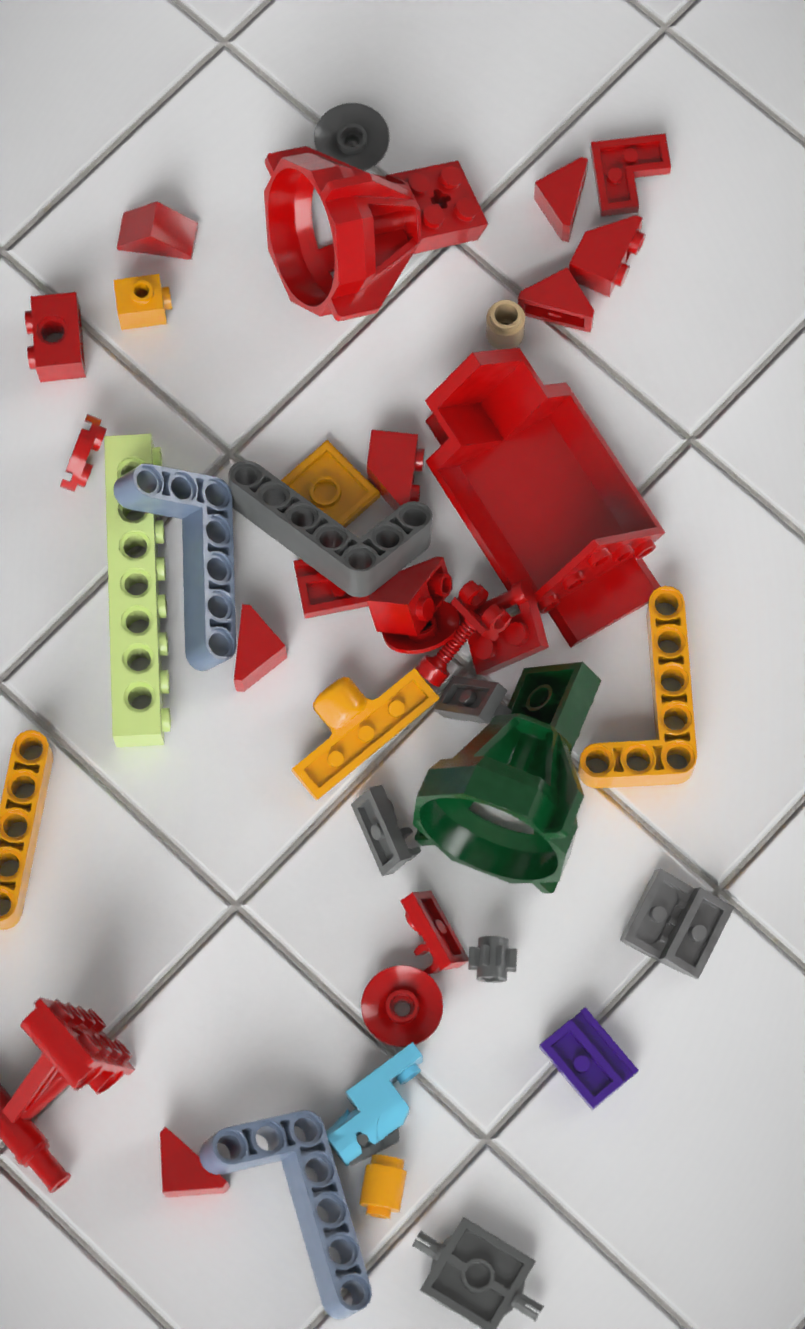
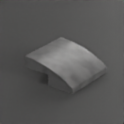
(677, 924)

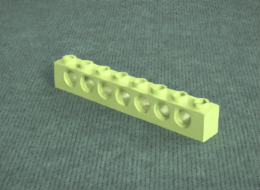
(131, 725)

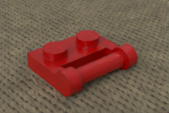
(518, 641)

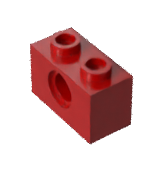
(64, 357)

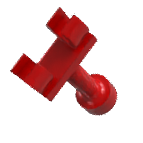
(489, 625)

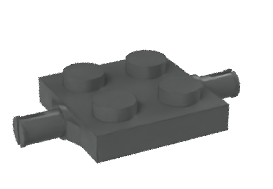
(477, 1275)

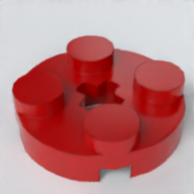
(77, 464)

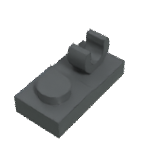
(472, 700)
(381, 830)

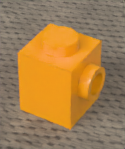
(141, 301)

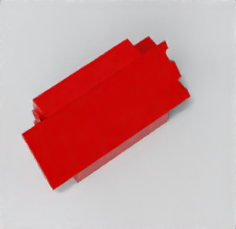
(542, 492)

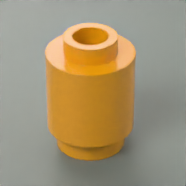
(383, 1186)

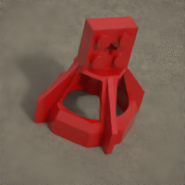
(372, 222)

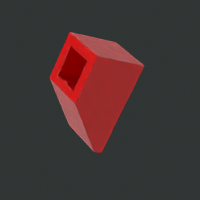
(603, 254)
(393, 464)
(410, 598)

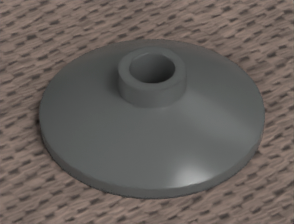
(354, 123)

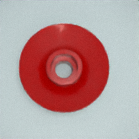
(434, 635)
(400, 985)

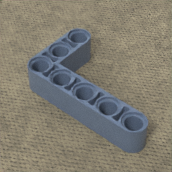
(208, 552)
(306, 1197)

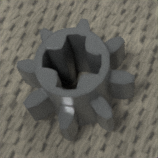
(492, 959)

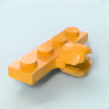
(359, 727)

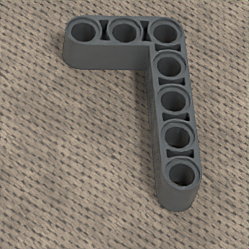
(348, 561)

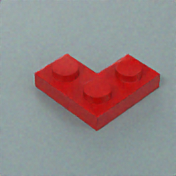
(619, 163)

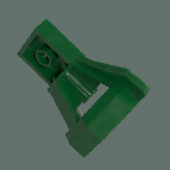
(522, 769)

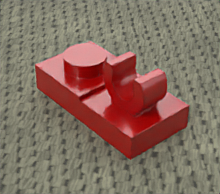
(430, 922)

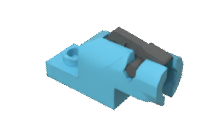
(377, 1110)

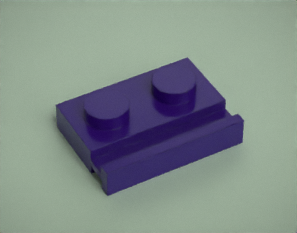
(588, 1058)

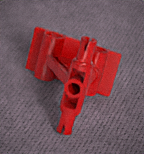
(73, 1055)

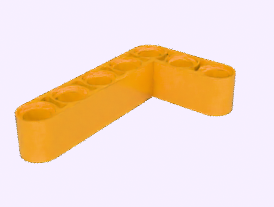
(665, 704)
(24, 810)

